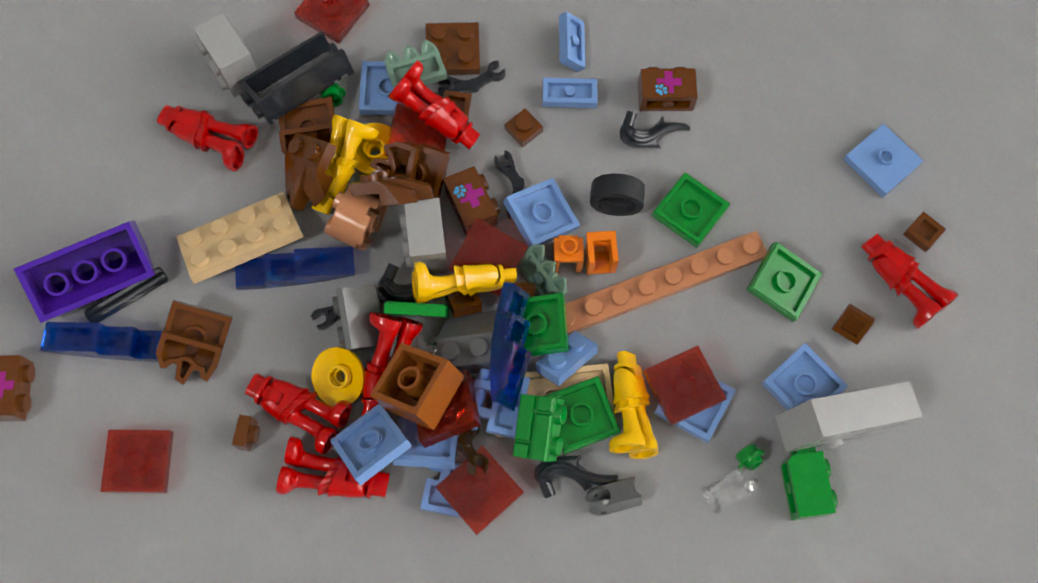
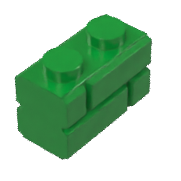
(539, 428)

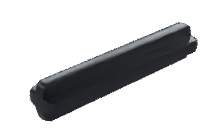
(124, 297)

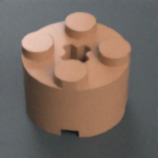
(356, 219)

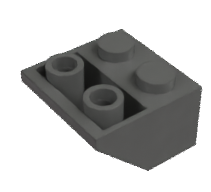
(354, 308)

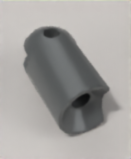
(614, 497)

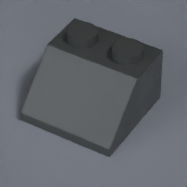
(467, 341)

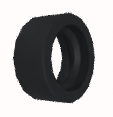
(617, 194)

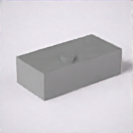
(847, 416)

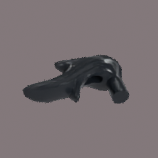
(650, 137)
(392, 290)
(567, 467)

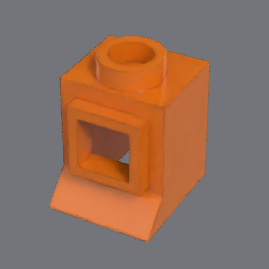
(568, 250)
(601, 252)

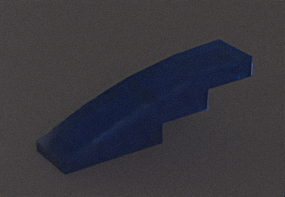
(295, 268)
(100, 341)
(507, 355)

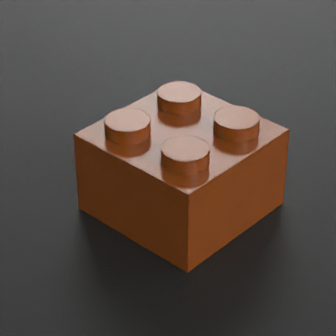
(417, 385)

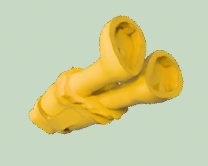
(346, 136)
(466, 279)
(631, 401)

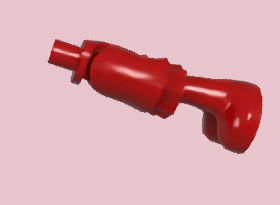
(439, 113)
(198, 128)
(898, 269)
(388, 329)
(288, 401)
(335, 483)

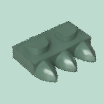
(430, 58)
(542, 272)

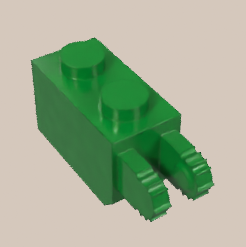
(808, 484)

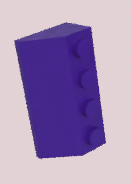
(86, 271)

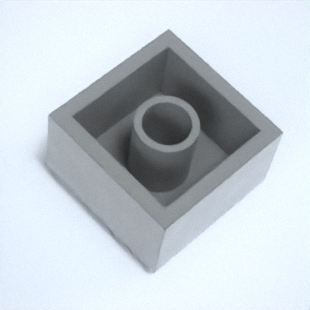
(224, 53)
(424, 235)

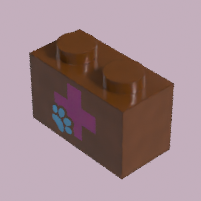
(667, 89)
(470, 199)
(15, 384)

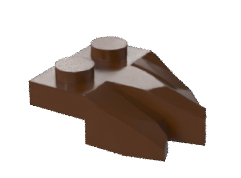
(310, 118)
(415, 162)
(306, 169)
(392, 188)
(192, 340)

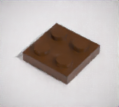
(457, 46)

